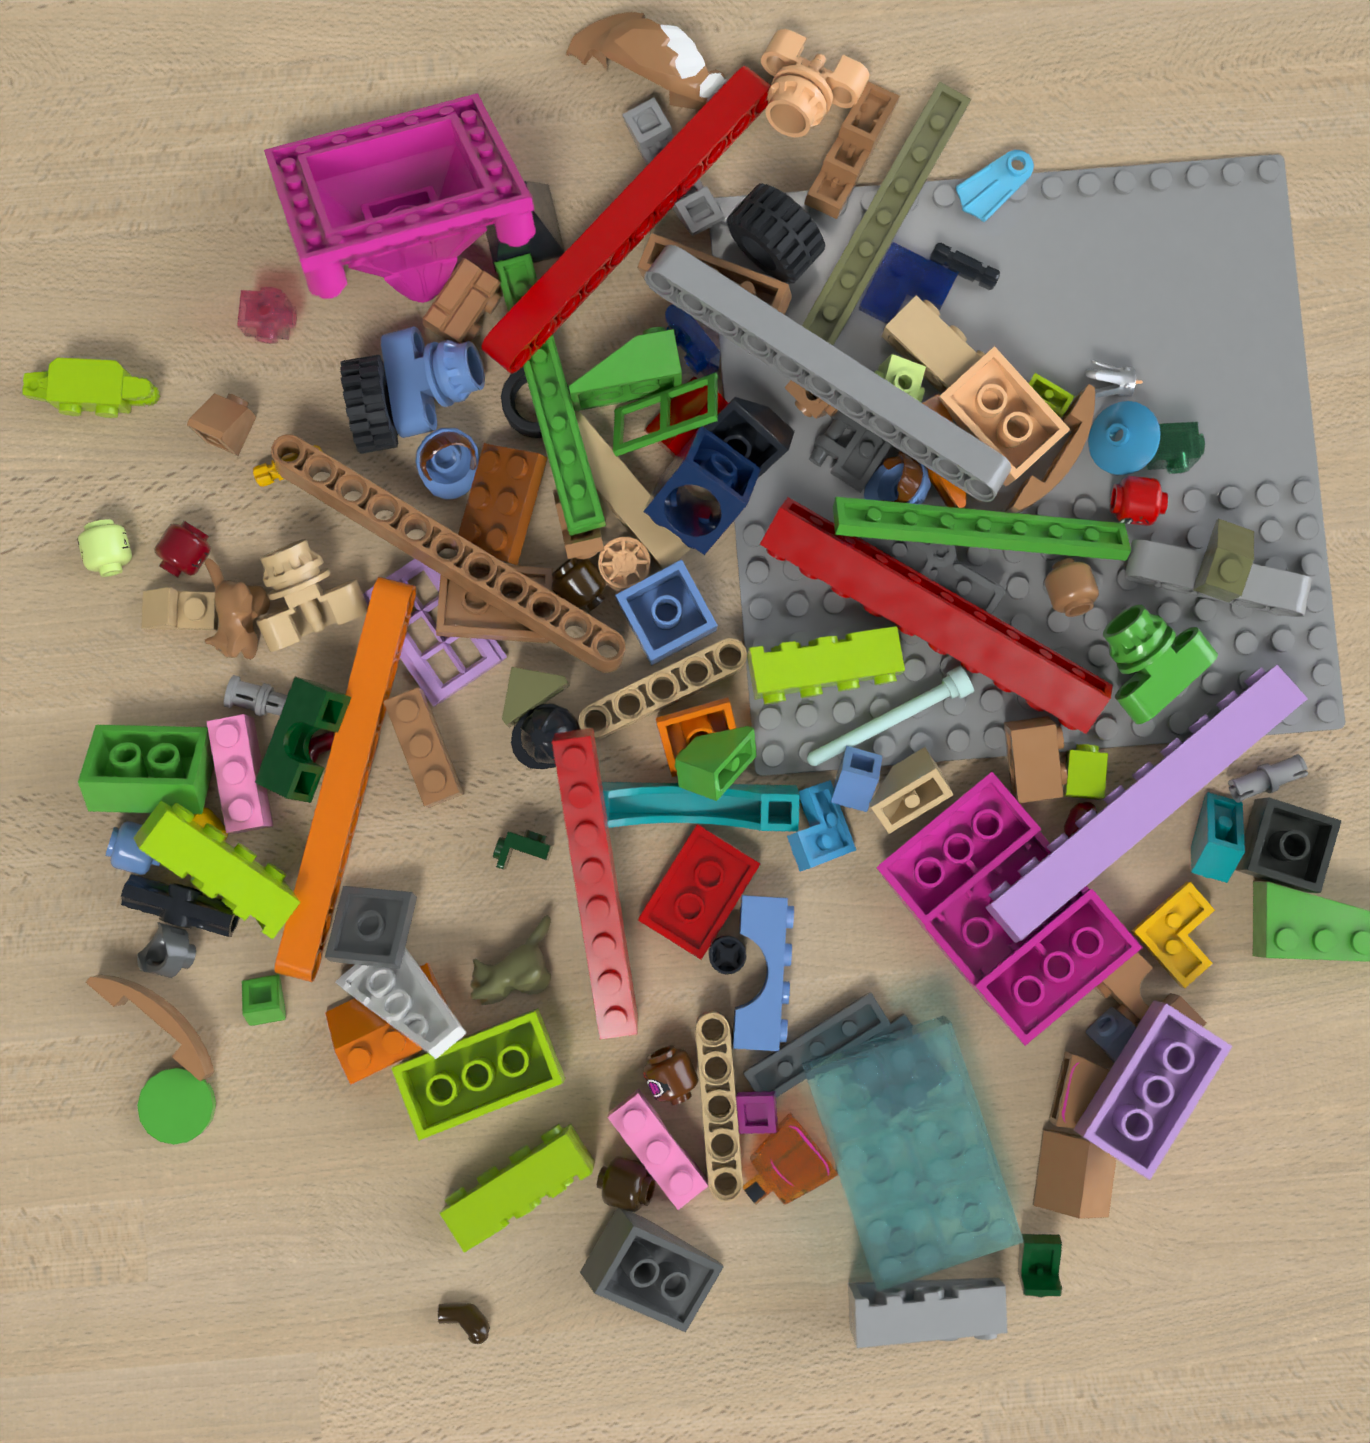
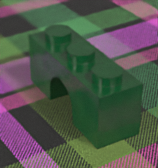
(287, 762)

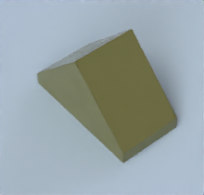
(528, 690)

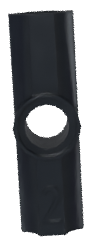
(179, 905)

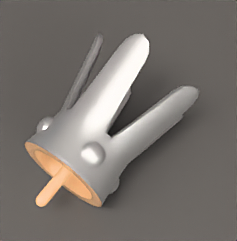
(1122, 379)

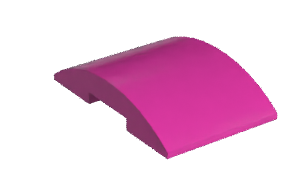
(947, 883)

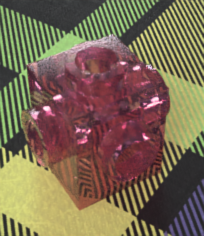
(266, 315)

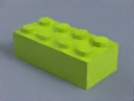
(479, 1074)

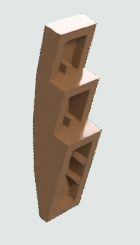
(851, 150)

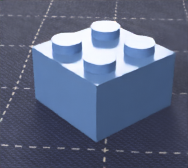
(666, 612)

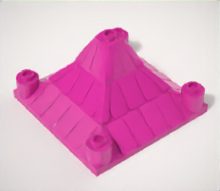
(400, 197)

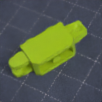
(89, 385)

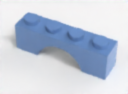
(759, 1021)

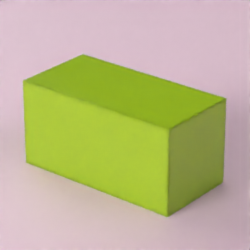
(1054, 396)

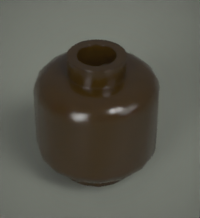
(579, 583)
(626, 1184)

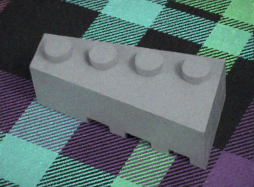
(927, 1311)

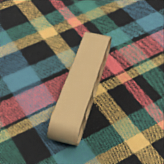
(627, 498)
(676, 676)
(719, 1123)

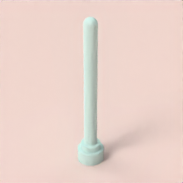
(955, 684)

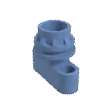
(427, 372)

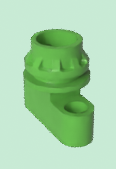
(1161, 659)

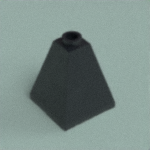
(546, 241)

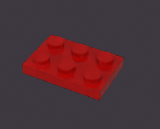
(699, 892)

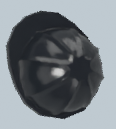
(535, 731)

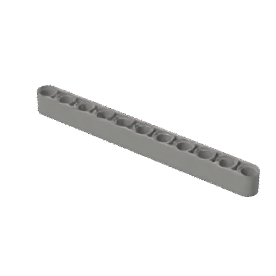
(828, 373)

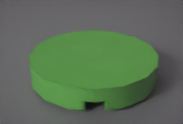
(176, 1106)

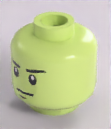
(104, 547)

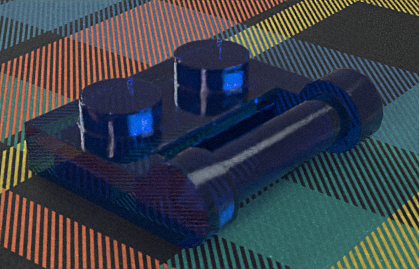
(701, 351)

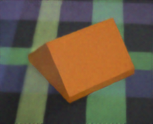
(683, 726)

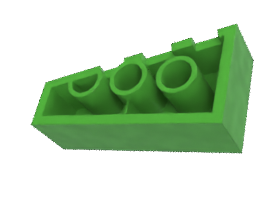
(1307, 926)

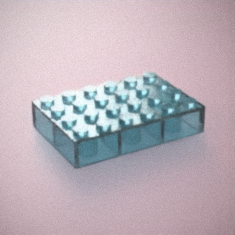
(912, 1153)

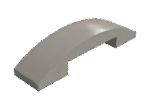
(651, 134)

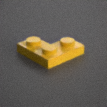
(1167, 931)

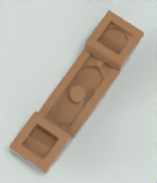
(1079, 420)
(191, 1053)

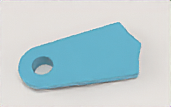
(994, 185)

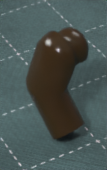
(468, 1317)

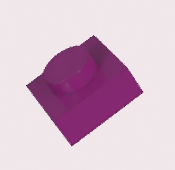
(757, 1112)

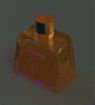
(788, 1164)

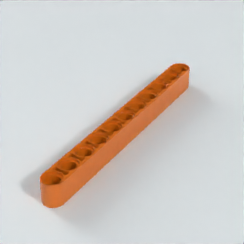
(346, 779)

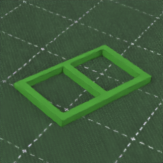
(666, 431)

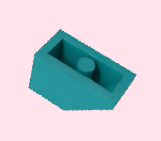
(1218, 838)

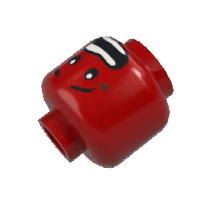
(1138, 500)

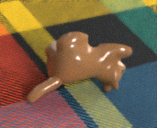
(236, 608)

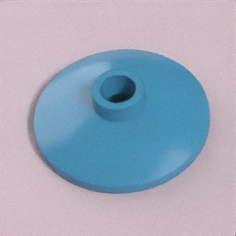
(1138, 442)

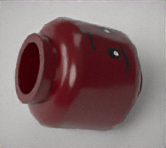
(182, 549)

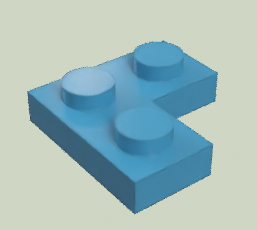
(828, 831)

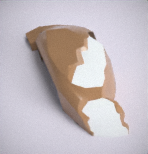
(652, 51)

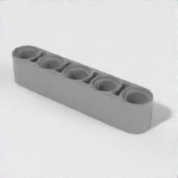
(1178, 569)

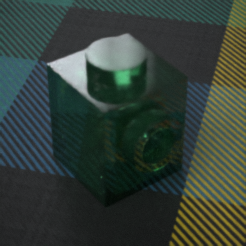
(1178, 447)

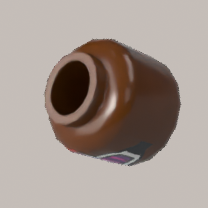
(670, 1075)

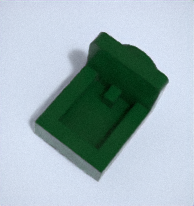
(531, 843)
(1040, 1265)

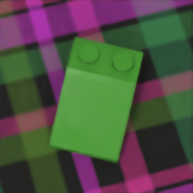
(631, 373)

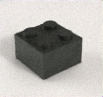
(1288, 845)

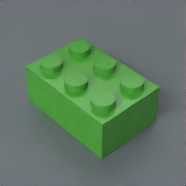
(141, 765)

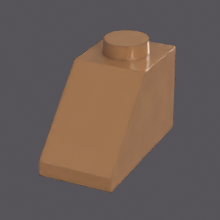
(223, 422)

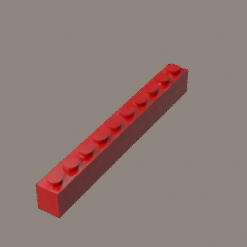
(937, 616)

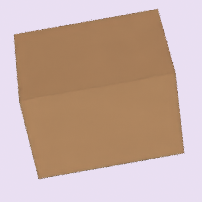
(1073, 1176)

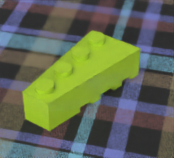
(825, 664)
(217, 866)
(517, 1187)

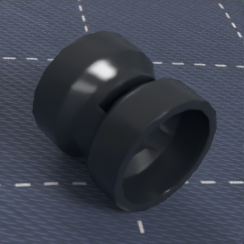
(729, 959)

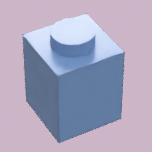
(856, 779)

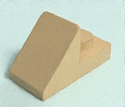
(179, 610)

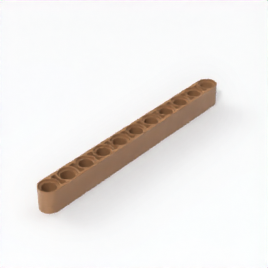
(437, 538)

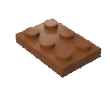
(502, 500)

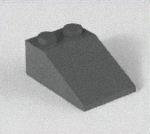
(650, 1270)

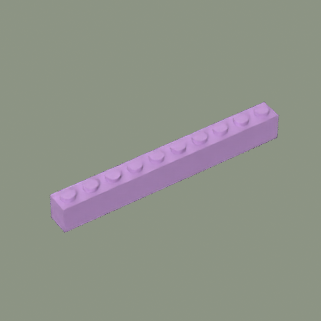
(1144, 804)

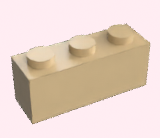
(927, 340)

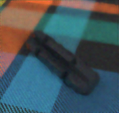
(965, 266)

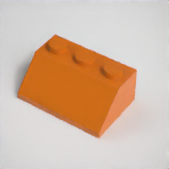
(366, 1040)

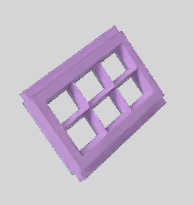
(417, 662)

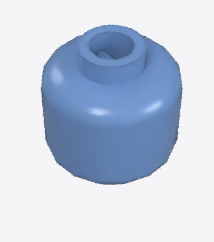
(124, 851)

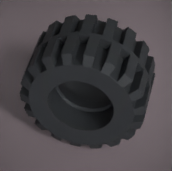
(776, 233)

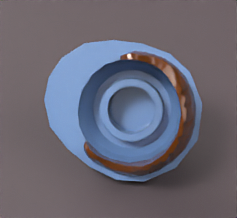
(447, 462)
(899, 480)

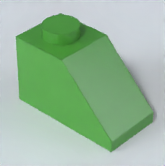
(715, 761)

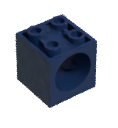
(715, 467)

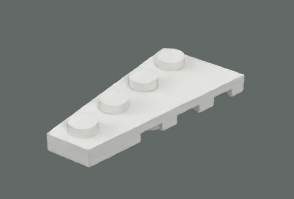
(405, 1002)

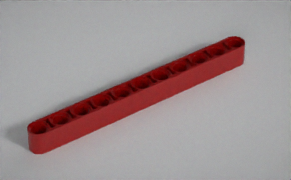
(627, 220)

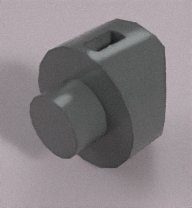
(167, 952)

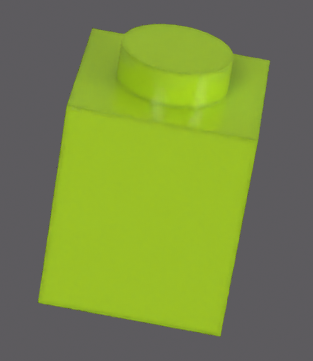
(1086, 772)

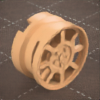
(624, 563)

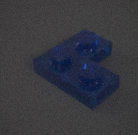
(903, 274)

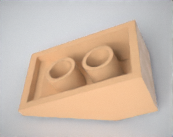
(1003, 412)

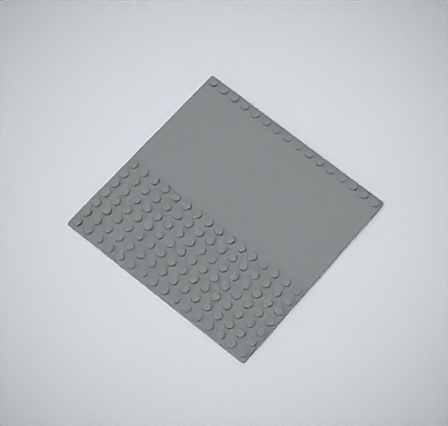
(1110, 265)

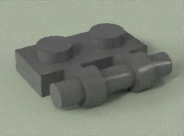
(856, 461)

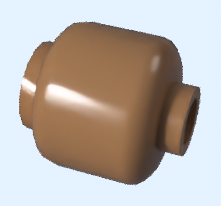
(1071, 587)

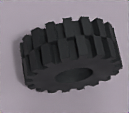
(368, 404)

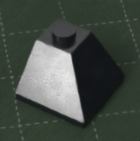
(753, 432)

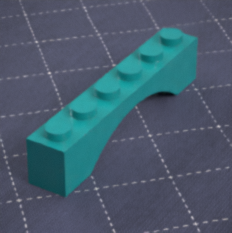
(740, 806)

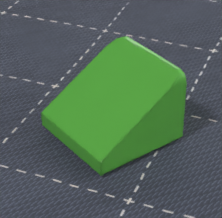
(263, 1000)

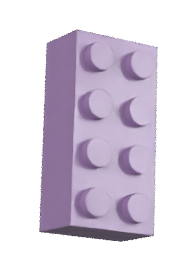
(1152, 1088)

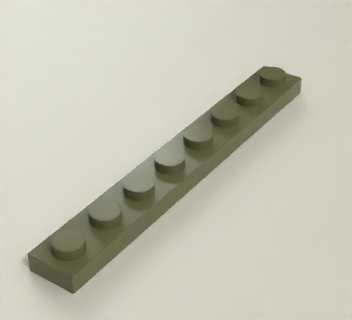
(886, 213)

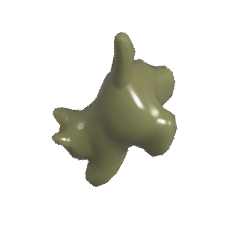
(519, 970)

